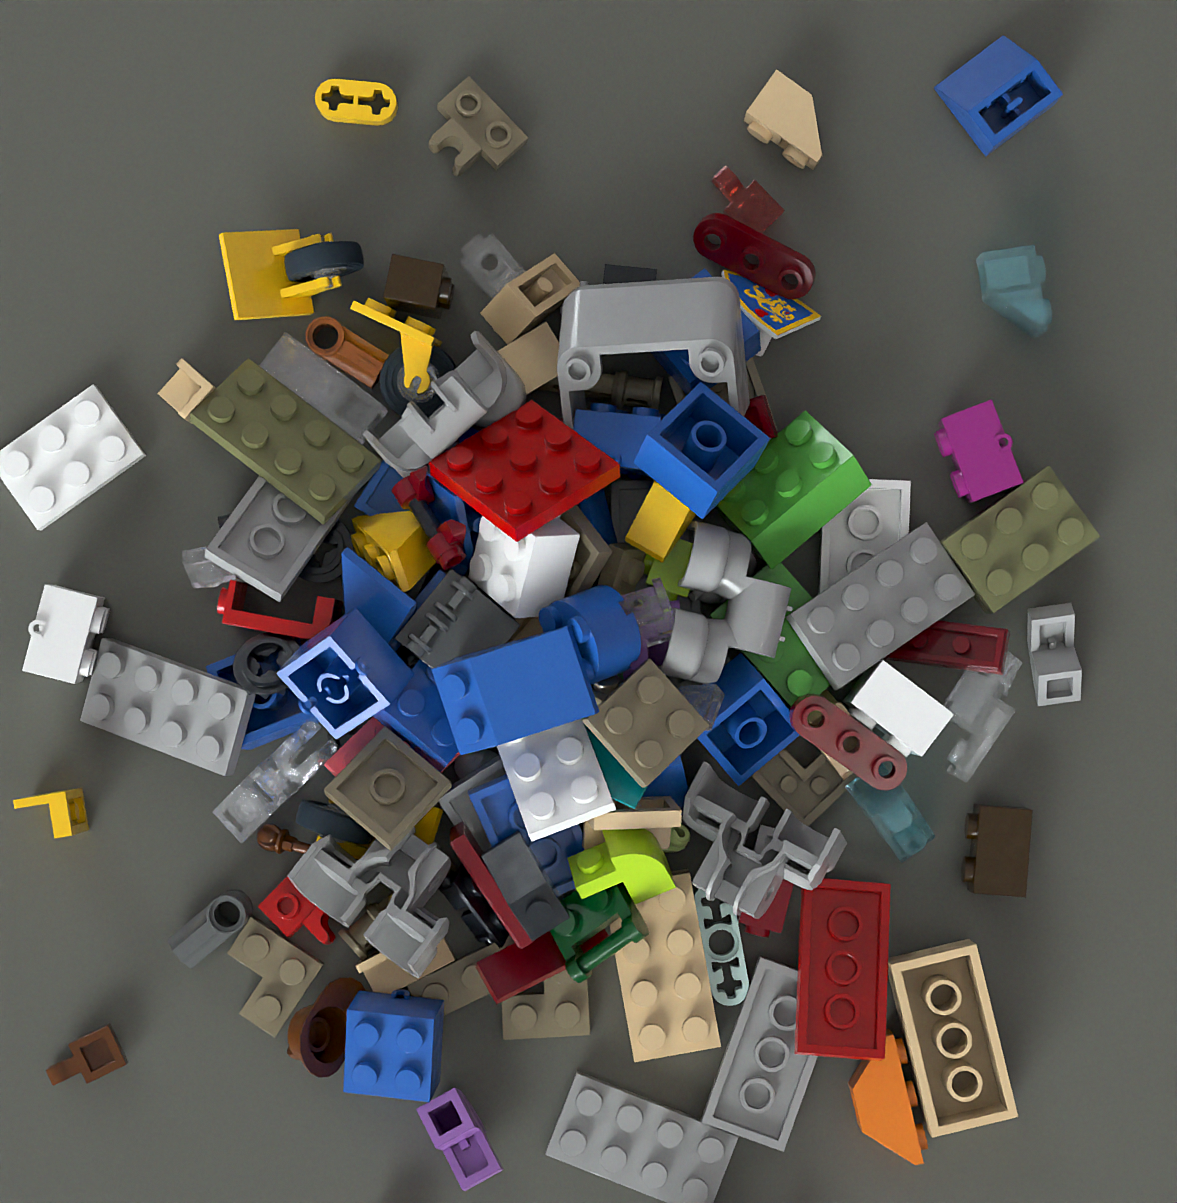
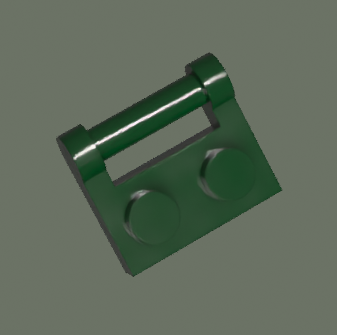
(587, 919)

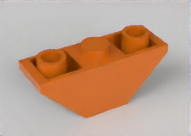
(885, 1102)

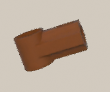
(350, 352)

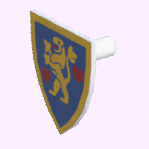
(769, 311)

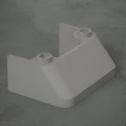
(650, 318)

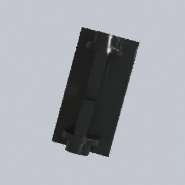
(480, 918)

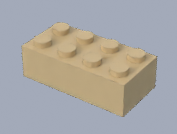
(667, 978)
(951, 1037)

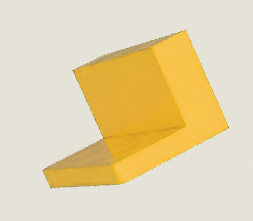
(66, 810)

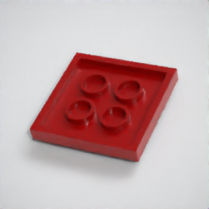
(524, 470)

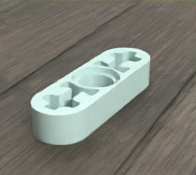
(738, 971)

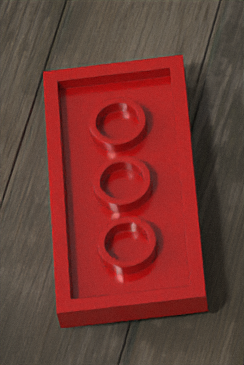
(843, 970)

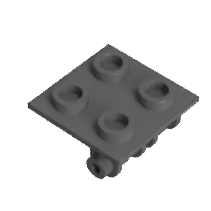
(455, 623)

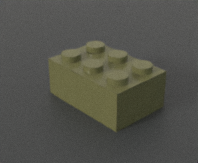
(1019, 539)

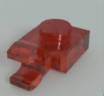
(748, 205)

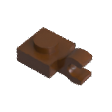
(92, 1056)

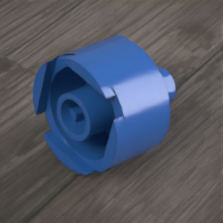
(601, 628)

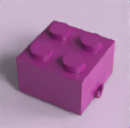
(975, 450)

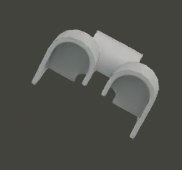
(473, 393)
(752, 614)
(412, 870)
(739, 874)

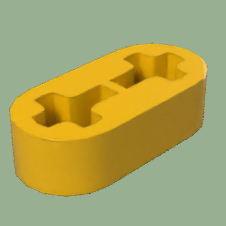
(357, 92)

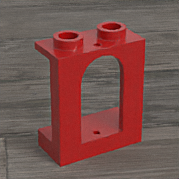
(232, 602)

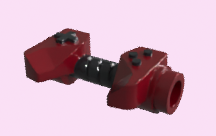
(445, 540)

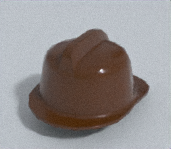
(319, 1029)

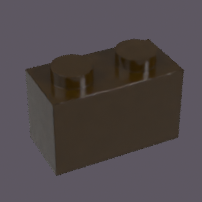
(418, 287)
(997, 850)

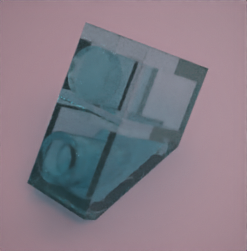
(1013, 287)
(892, 816)

